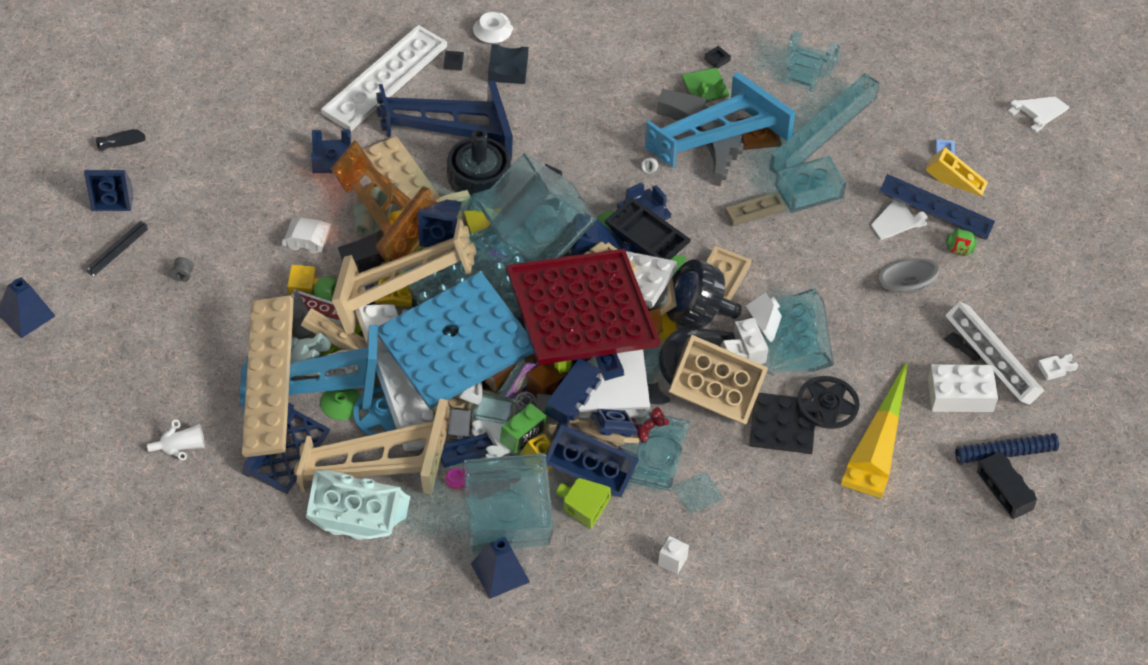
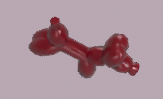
(656, 419)

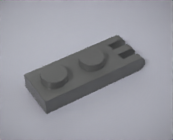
(299, 313)

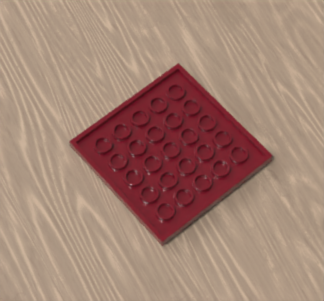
(582, 306)

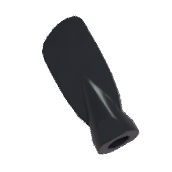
(120, 139)

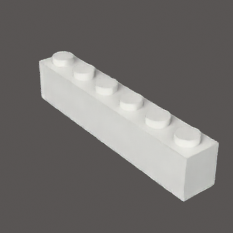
(994, 353)

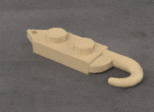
(589, 427)

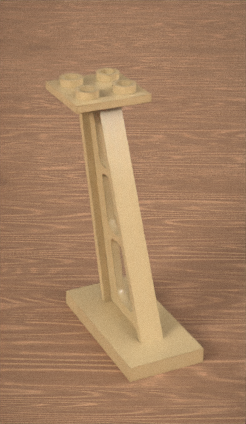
(350, 286)
(427, 463)

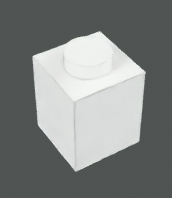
(673, 555)

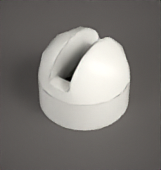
(647, 163)

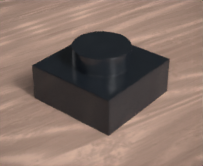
(717, 57)
(453, 60)

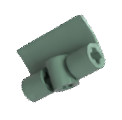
(364, 223)

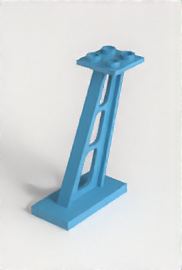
(745, 95)
(364, 378)

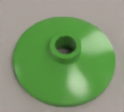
(337, 408)

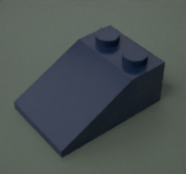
(109, 190)
(594, 235)

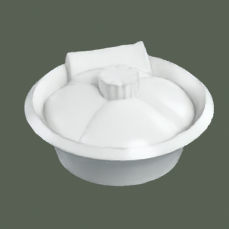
(492, 27)

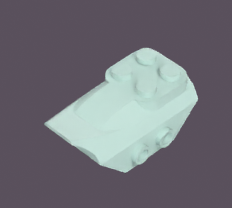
(355, 505)

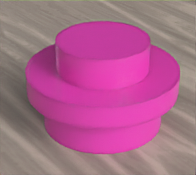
(454, 478)

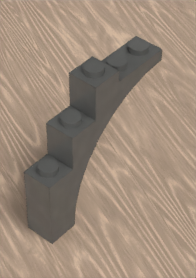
(681, 105)

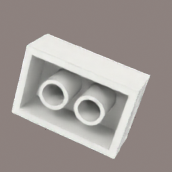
(962, 388)

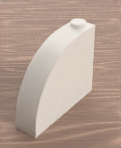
(623, 392)

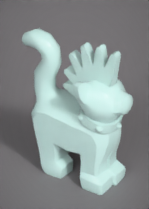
(308, 349)

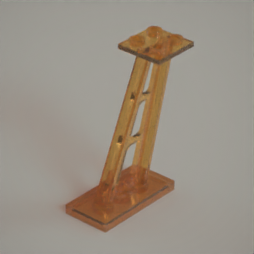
(401, 236)

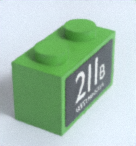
(522, 428)

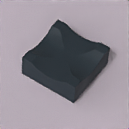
(508, 64)

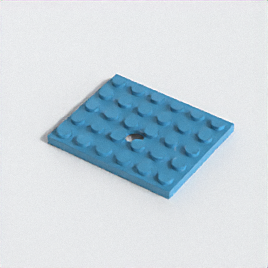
(449, 365)

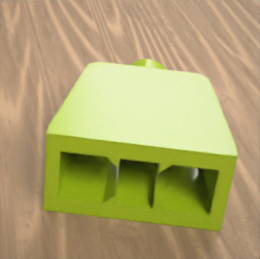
(584, 500)

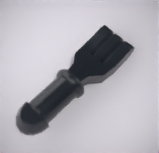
(957, 342)

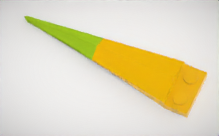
(872, 459)

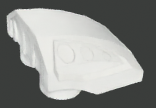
(306, 234)

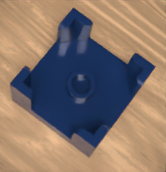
(327, 152)

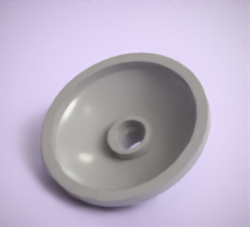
(909, 275)

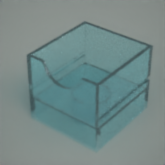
(536, 210)
(507, 500)

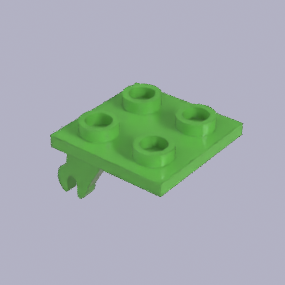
(706, 84)

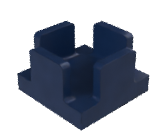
(653, 200)

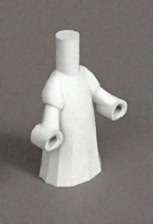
(173, 441)

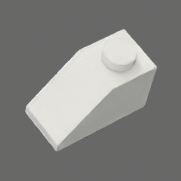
(766, 314)

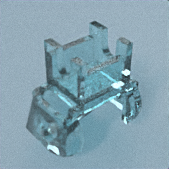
(810, 64)

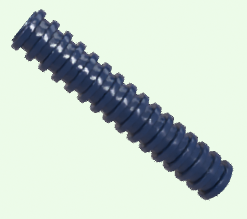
(1008, 448)

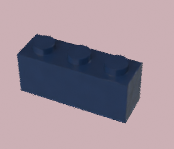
(573, 392)

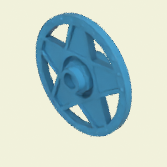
(377, 416)

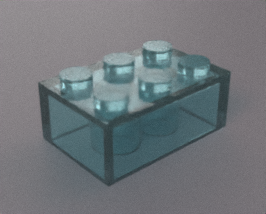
(810, 184)

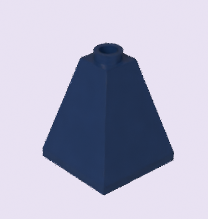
(438, 222)
(23, 308)
(499, 568)

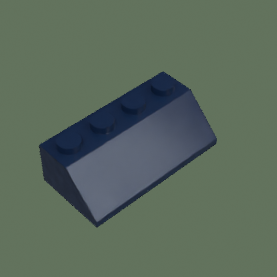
(590, 458)

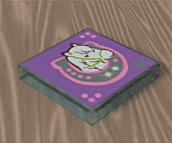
(517, 379)

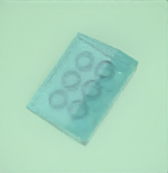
(802, 335)

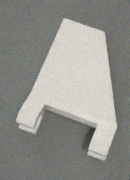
(1040, 109)
(897, 219)
(494, 432)

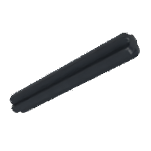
(117, 248)

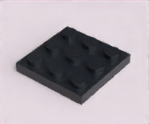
(780, 425)

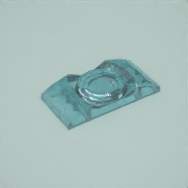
(661, 455)

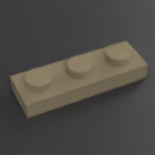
(755, 208)

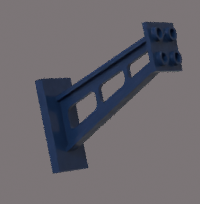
(492, 108)

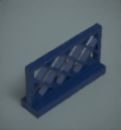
(253, 463)

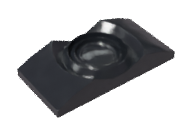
(646, 230)

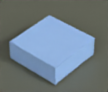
(940, 144)

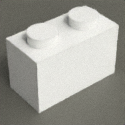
(752, 338)

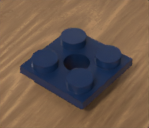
(614, 421)

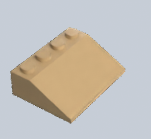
(717, 379)

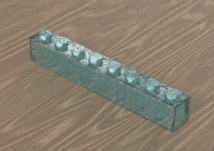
(825, 124)

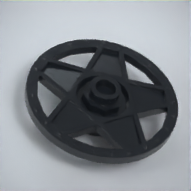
(828, 402)

